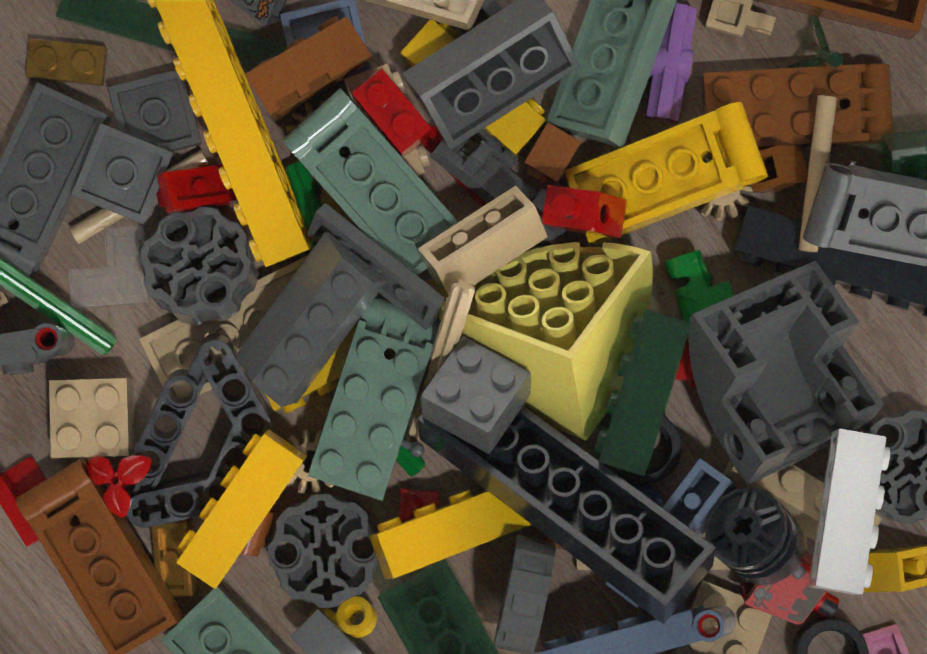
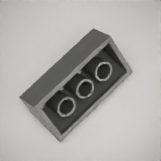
(492, 69)
(309, 320)

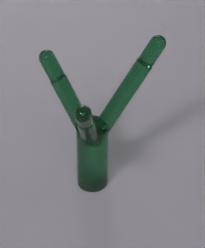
(825, 55)

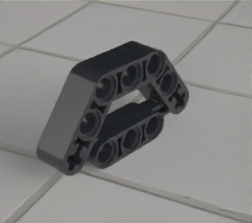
(180, 410)

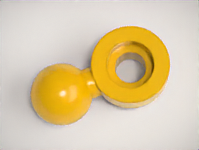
(346, 615)

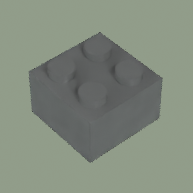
(476, 394)

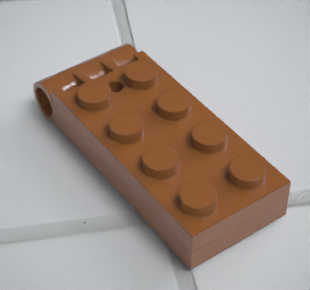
(784, 102)
(99, 559)

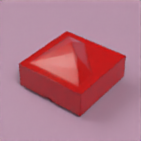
(413, 499)

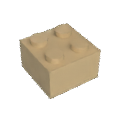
(92, 417)

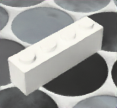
(848, 512)

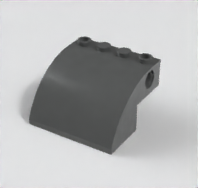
(778, 371)

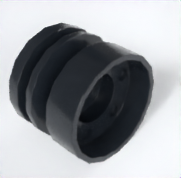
(769, 550)

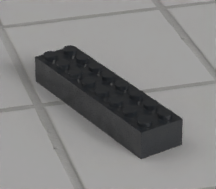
(584, 510)

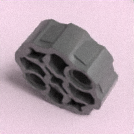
(193, 288)
(905, 435)
(292, 530)
(525, 595)

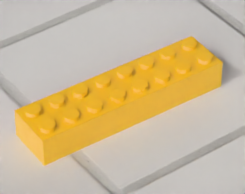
(234, 128)

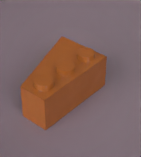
(309, 67)

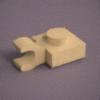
(735, 15)

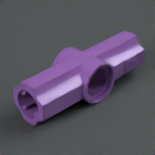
(672, 66)

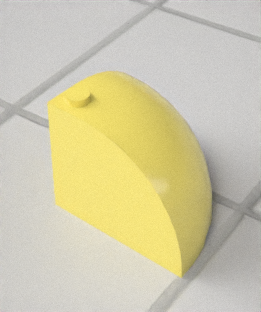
(566, 322)

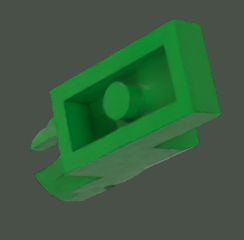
(698, 290)

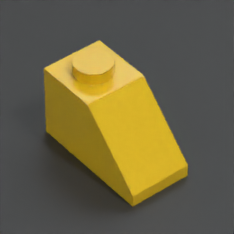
(898, 569)

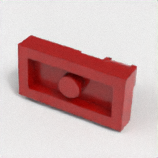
(193, 189)

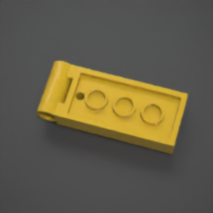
(671, 170)

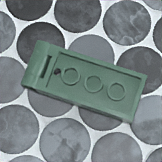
(615, 61)
(371, 183)
(373, 400)
(219, 627)

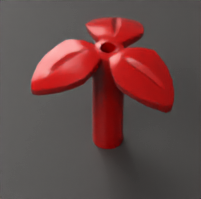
(129, 472)

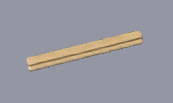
(445, 341)

